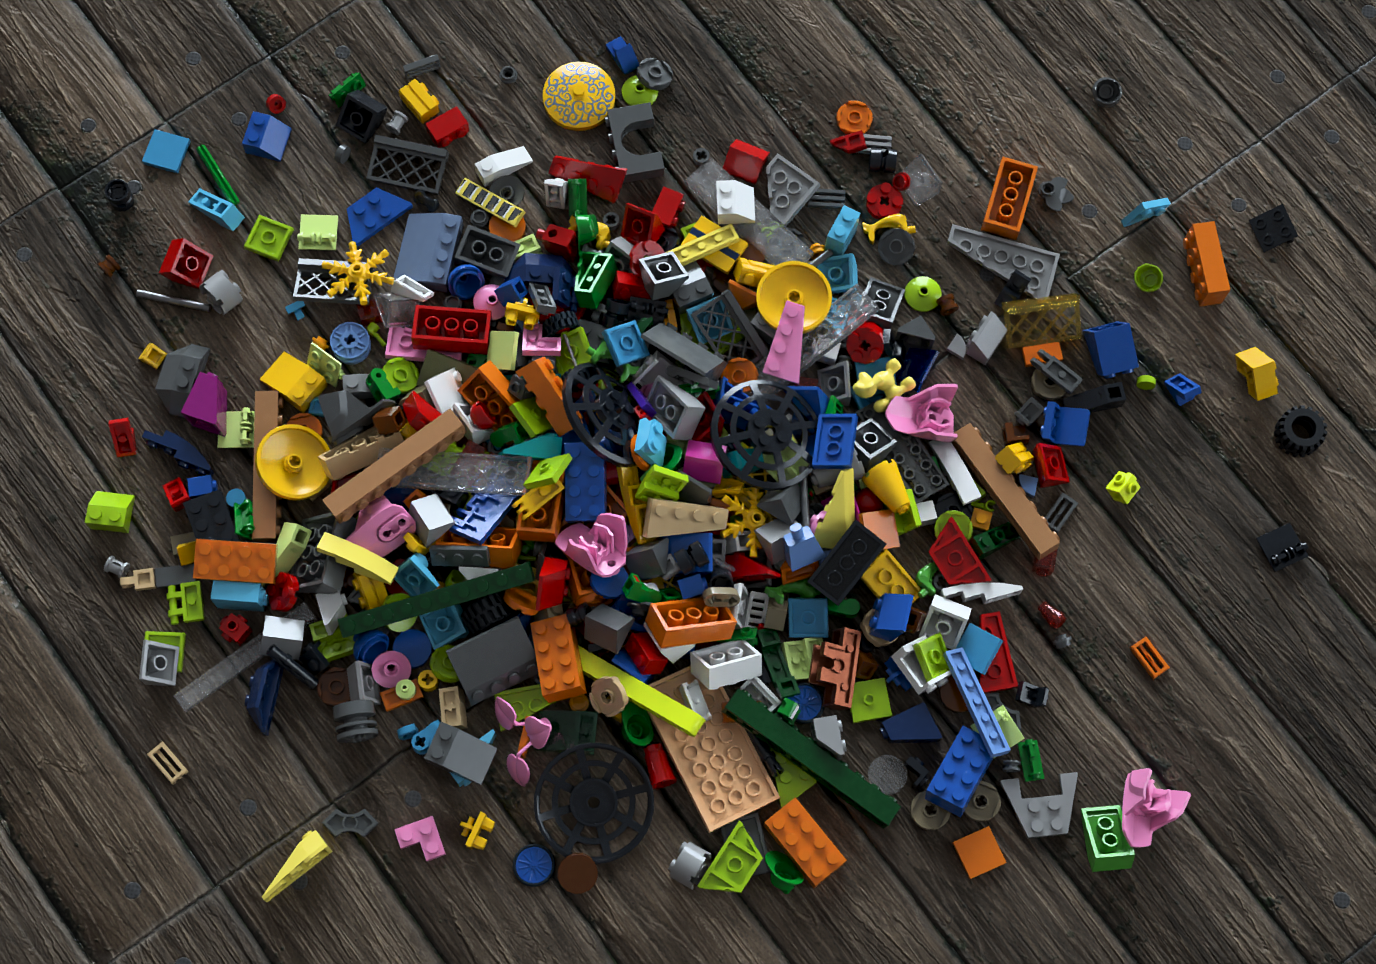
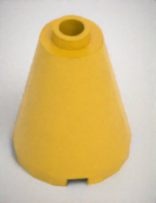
(888, 486)

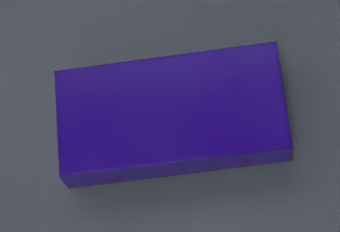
(641, 399)

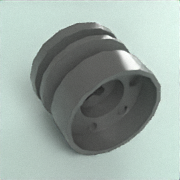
(355, 716)

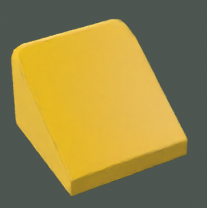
(152, 356)
(186, 552)

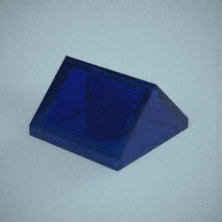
(917, 366)

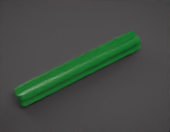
(217, 174)

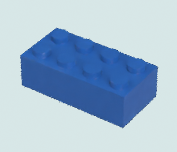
(585, 484)
(959, 772)

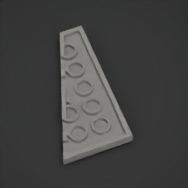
(1005, 256)

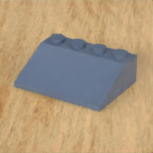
(429, 249)

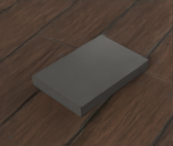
(753, 827)

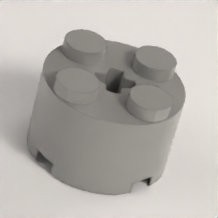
(221, 292)
(689, 865)

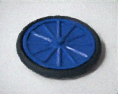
(810, 703)
(533, 865)

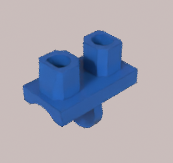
(896, 675)

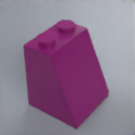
(207, 405)

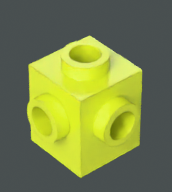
(1123, 487)

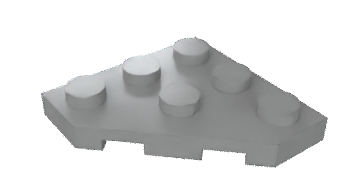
(788, 188)

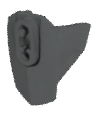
(348, 415)

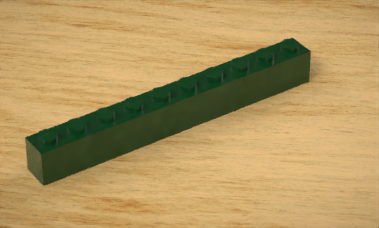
(436, 599)
(811, 758)

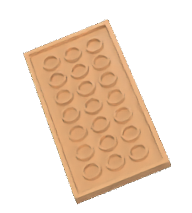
(716, 764)

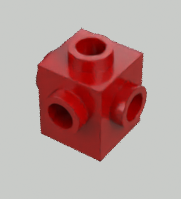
(235, 628)

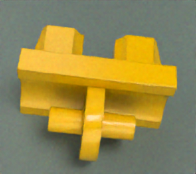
(521, 312)
(474, 839)

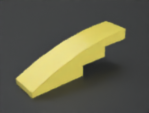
(357, 557)

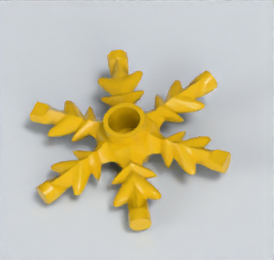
(357, 273)
(748, 519)

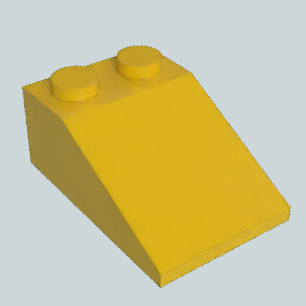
(294, 381)

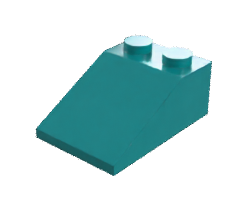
(537, 448)

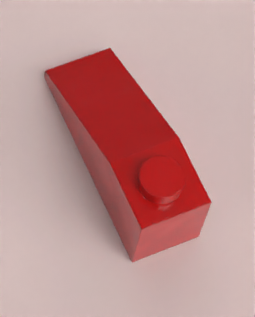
(749, 569)

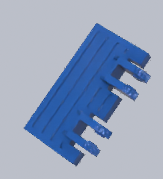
(484, 516)

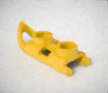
(720, 489)

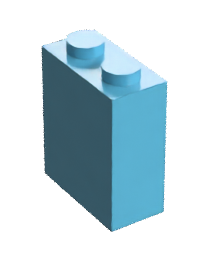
(842, 231)
(239, 595)

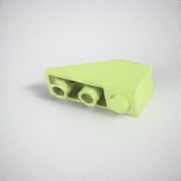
(291, 545)

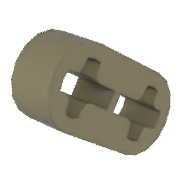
(721, 597)

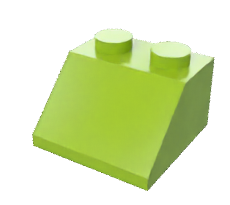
(110, 511)

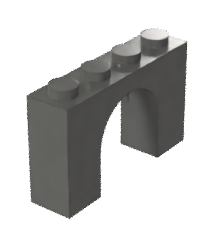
(623, 121)

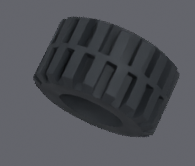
(1306, 418)
(486, 613)

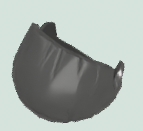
(1107, 92)

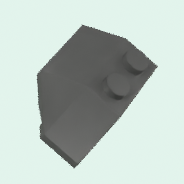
(179, 376)

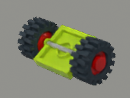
(573, 346)

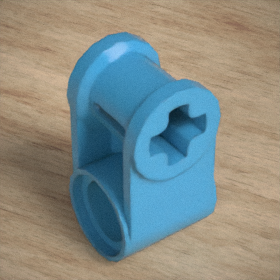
(425, 736)

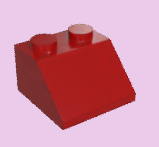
(186, 263)
(552, 583)

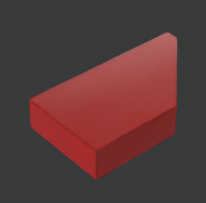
(850, 143)

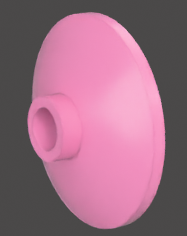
(482, 302)
(390, 677)

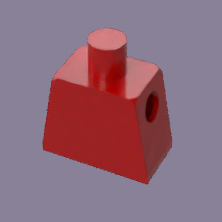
(559, 241)

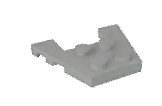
(1045, 814)

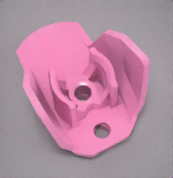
(924, 413)
(378, 518)
(597, 546)
(1148, 807)

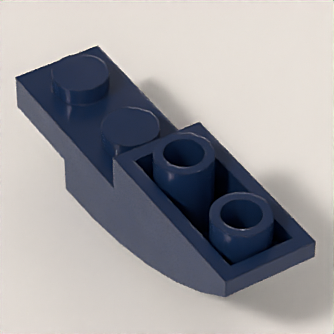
(185, 453)

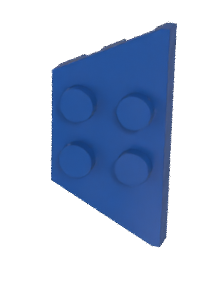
(374, 213)

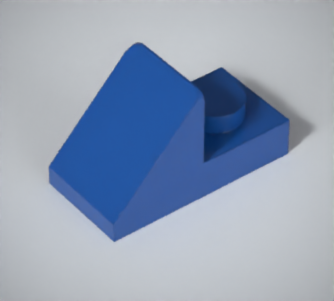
(623, 55)
(1182, 388)

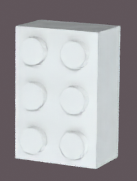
(726, 664)

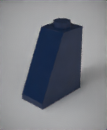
(911, 727)

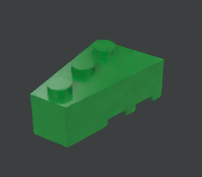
(593, 277)

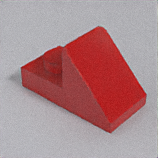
(123, 437)
(176, 494)

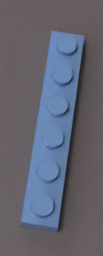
(976, 702)

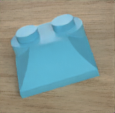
(840, 272)
(703, 318)
(651, 441)
(415, 576)
(444, 625)

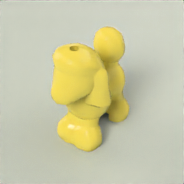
(884, 381)

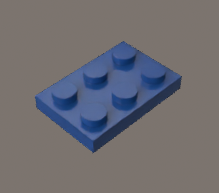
(835, 441)

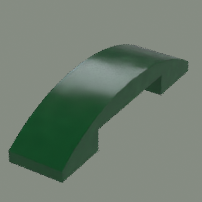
(776, 664)

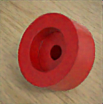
(275, 103)

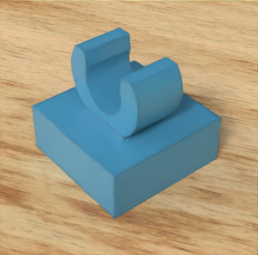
(296, 308)

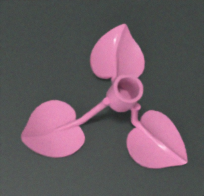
(537, 730)

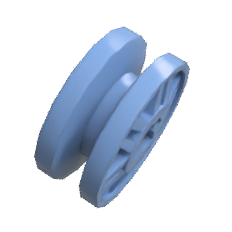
(350, 333)

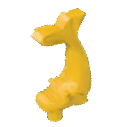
(892, 221)
(603, 233)

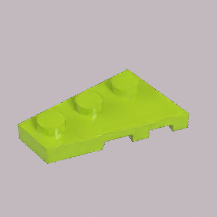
(525, 701)

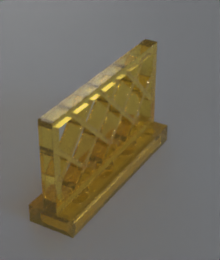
(1045, 304)

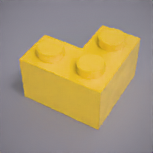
(1259, 373)

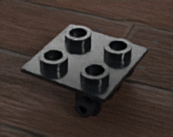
(1273, 228)
(646, 308)
(1282, 547)

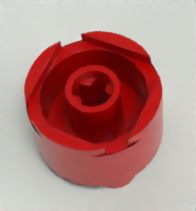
(861, 351)

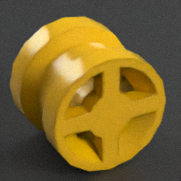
(430, 683)

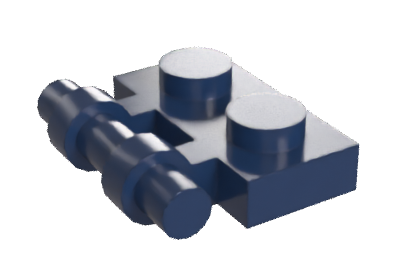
(562, 286)

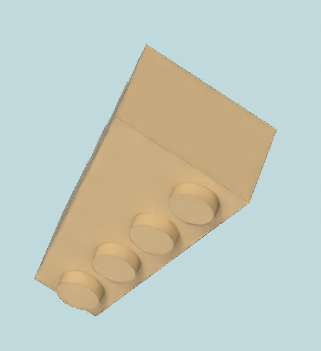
(357, 452)
(677, 518)

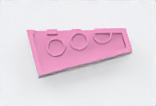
(400, 345)
(786, 348)

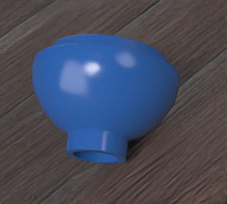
(465, 286)
(369, 645)

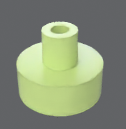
(409, 692)

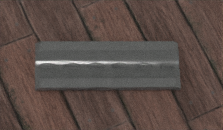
(913, 460)

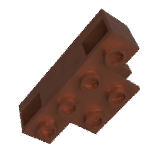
(835, 667)

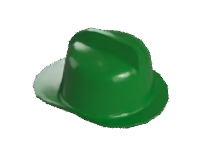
(587, 228)
(672, 457)
(636, 725)
(783, 871)

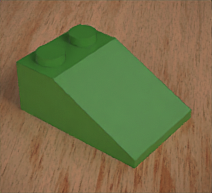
(1105, 840)

